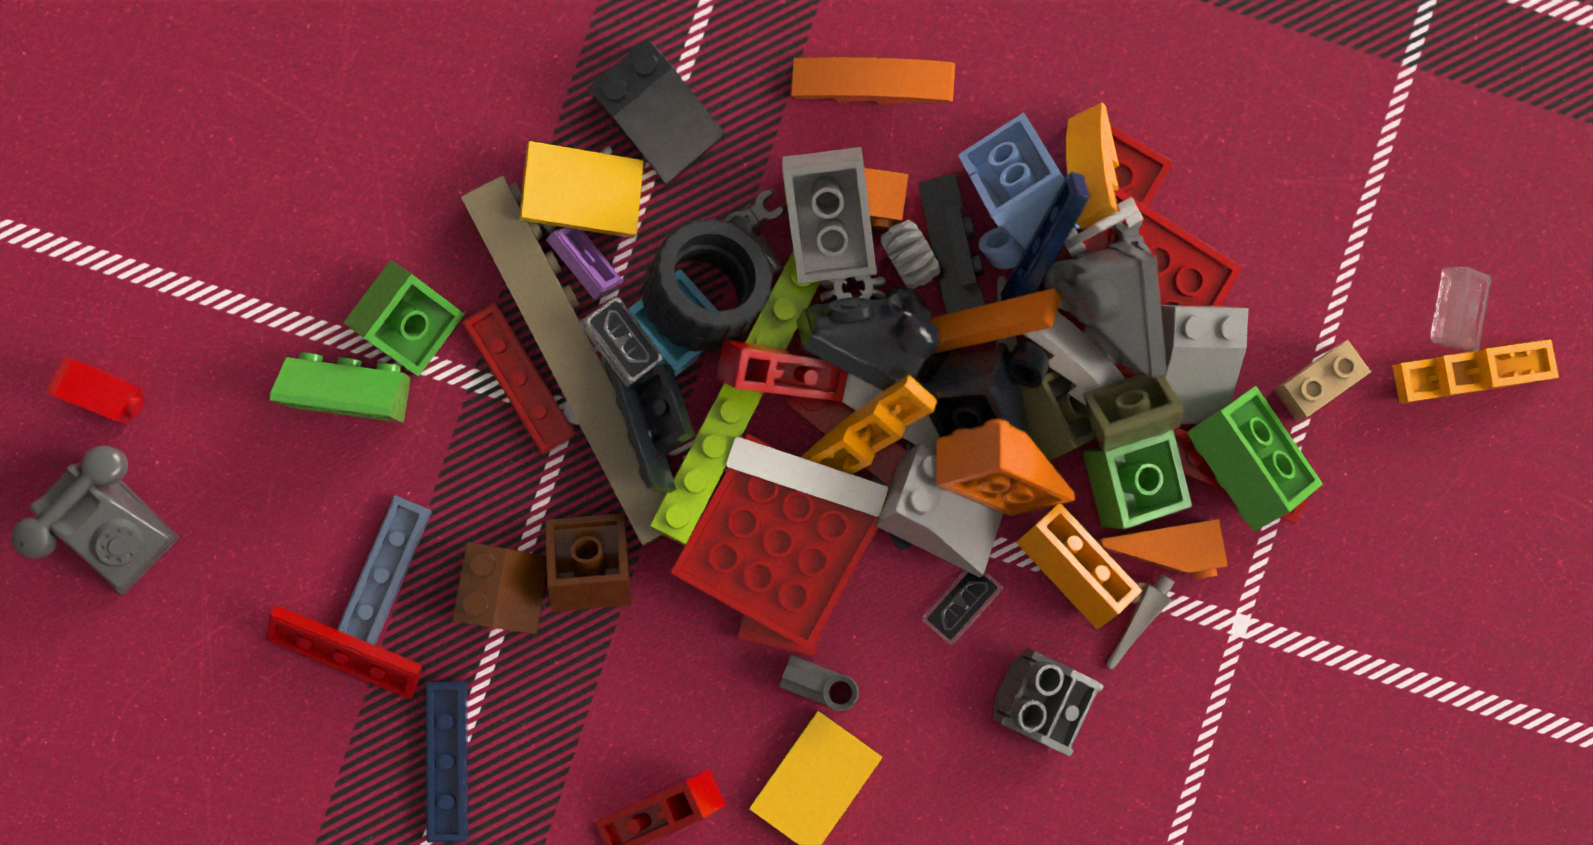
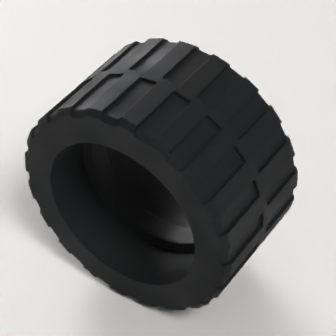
(729, 251)

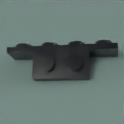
(951, 243)
(654, 421)

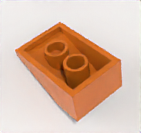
(999, 469)

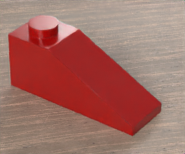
(779, 371)
(97, 390)
(662, 811)

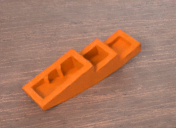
(873, 80)

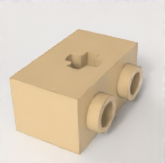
(1322, 380)

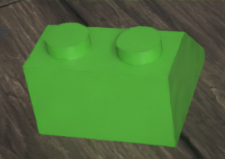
(404, 318)
(1137, 481)

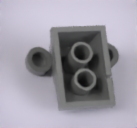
(1117, 304)
(98, 520)

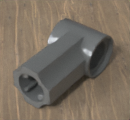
(815, 682)

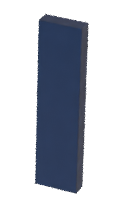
(1048, 238)
(447, 761)

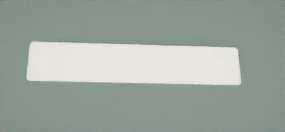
(807, 476)

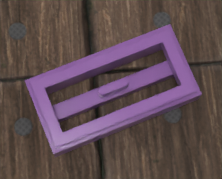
(585, 261)

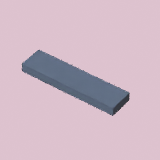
(384, 570)

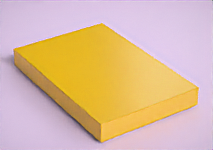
(581, 190)
(815, 782)

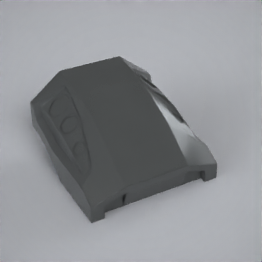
(1045, 700)

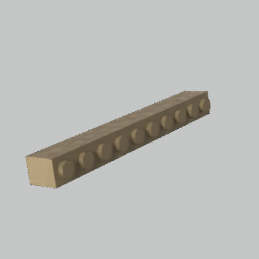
(564, 343)

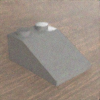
(829, 215)
(1203, 355)
(936, 517)

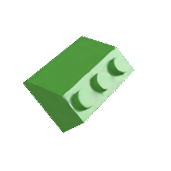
(342, 388)
(1255, 459)

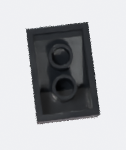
(656, 111)

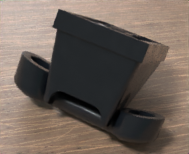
(872, 338)
(982, 386)

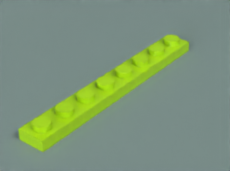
(730, 413)

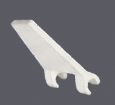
(1127, 211)

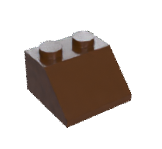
(587, 562)
(501, 588)

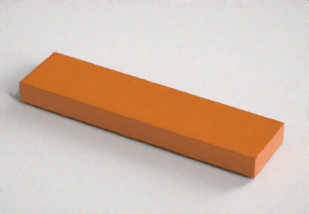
(997, 320)

